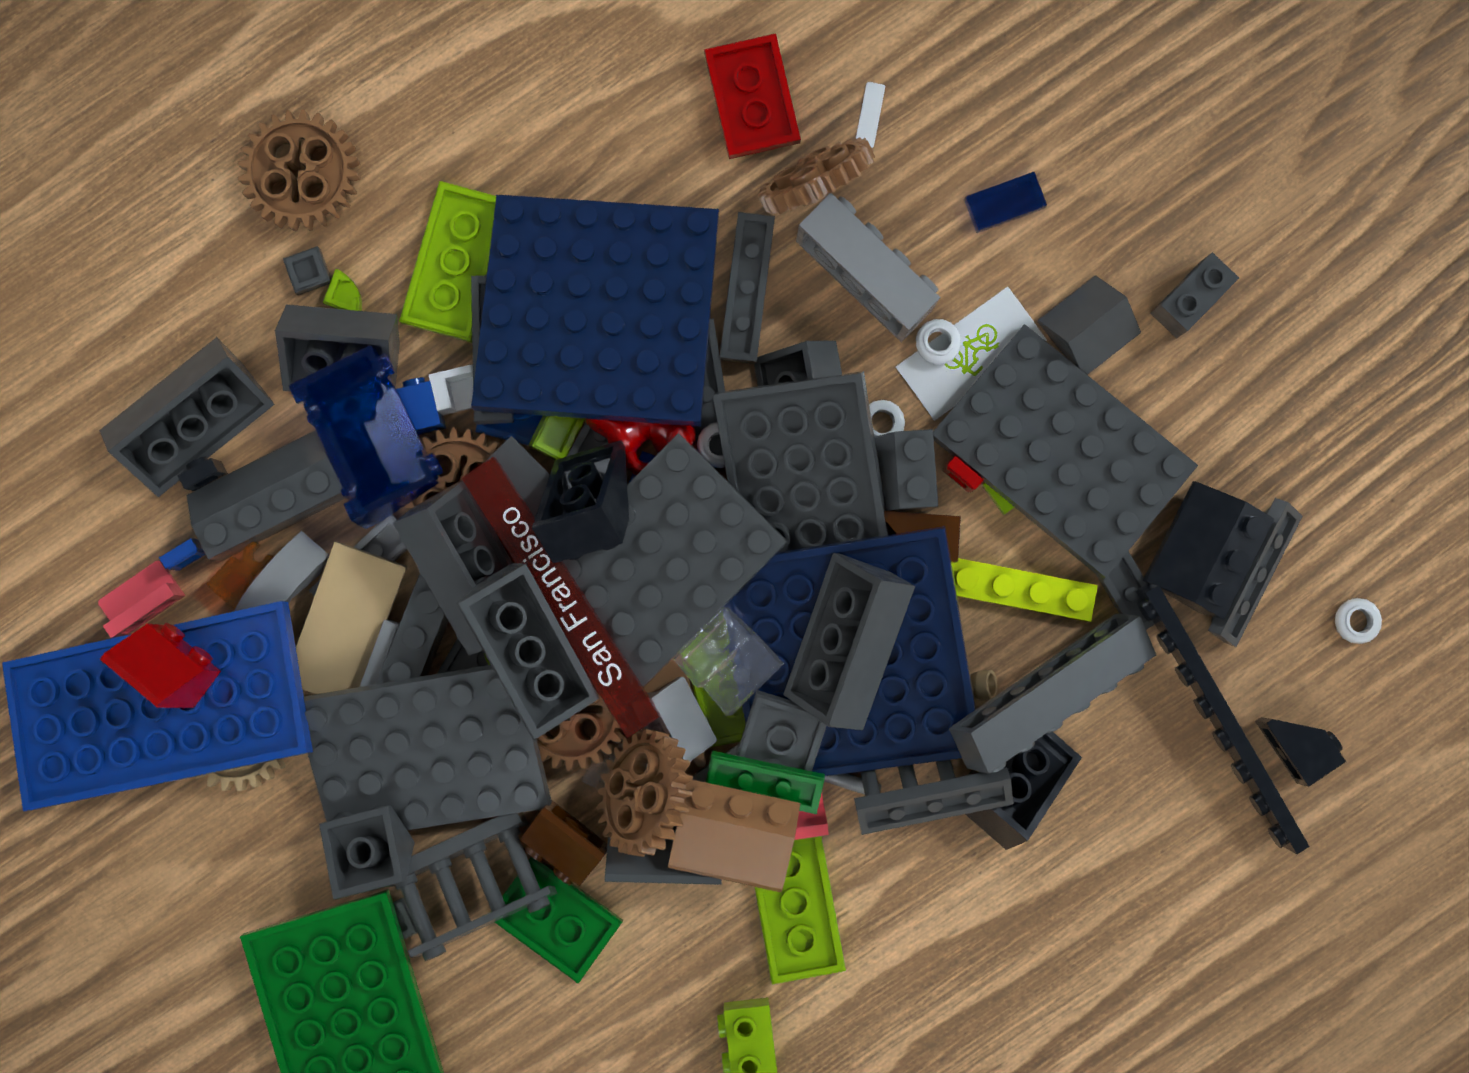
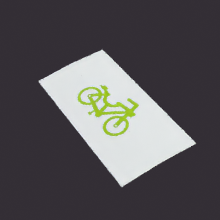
(982, 339)

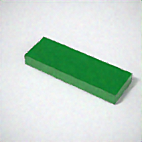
(767, 779)

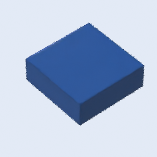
(182, 555)

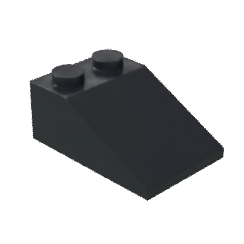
(584, 503)
(1035, 783)

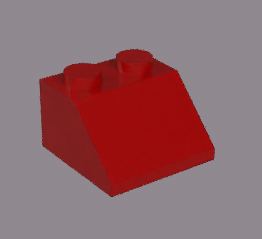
(163, 666)

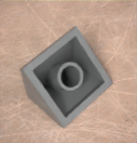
(1091, 324)
(366, 851)

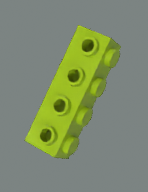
(748, 1037)

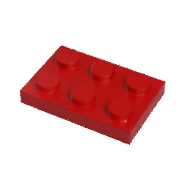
(752, 96)

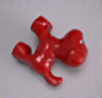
(635, 433)

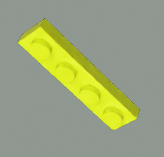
(1024, 590)

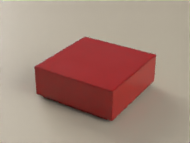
(962, 474)

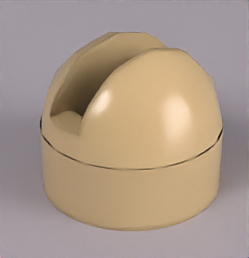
(984, 684)

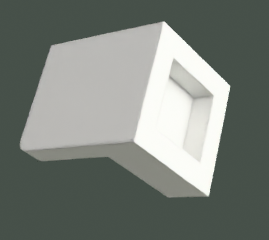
(453, 389)

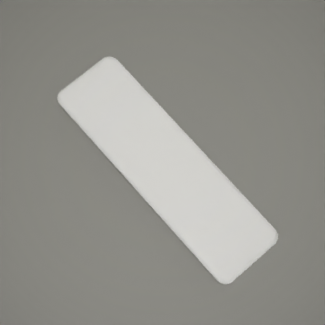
(870, 112)

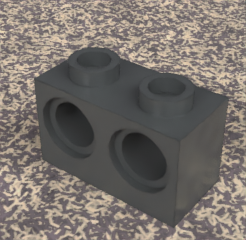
(1194, 295)

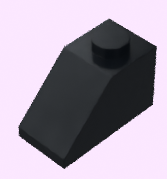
(1304, 750)

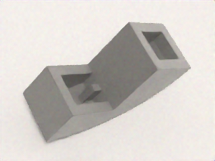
(286, 573)

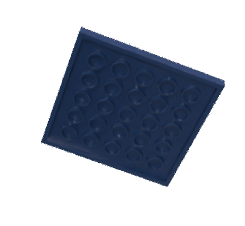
(596, 310)
(928, 670)

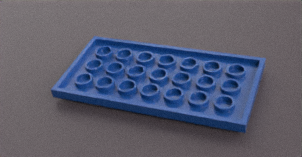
(94, 735)

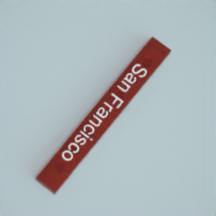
(575, 615)

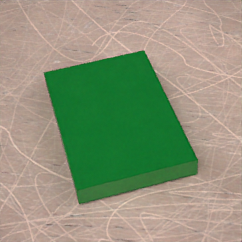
(568, 930)

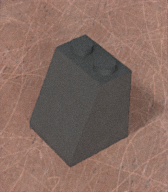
(908, 470)

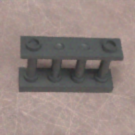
(929, 801)
(472, 845)

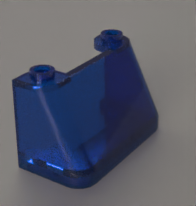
(367, 435)

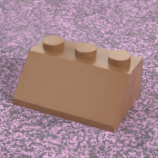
(735, 836)

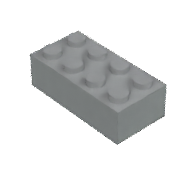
(866, 266)

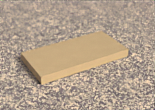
(346, 618)

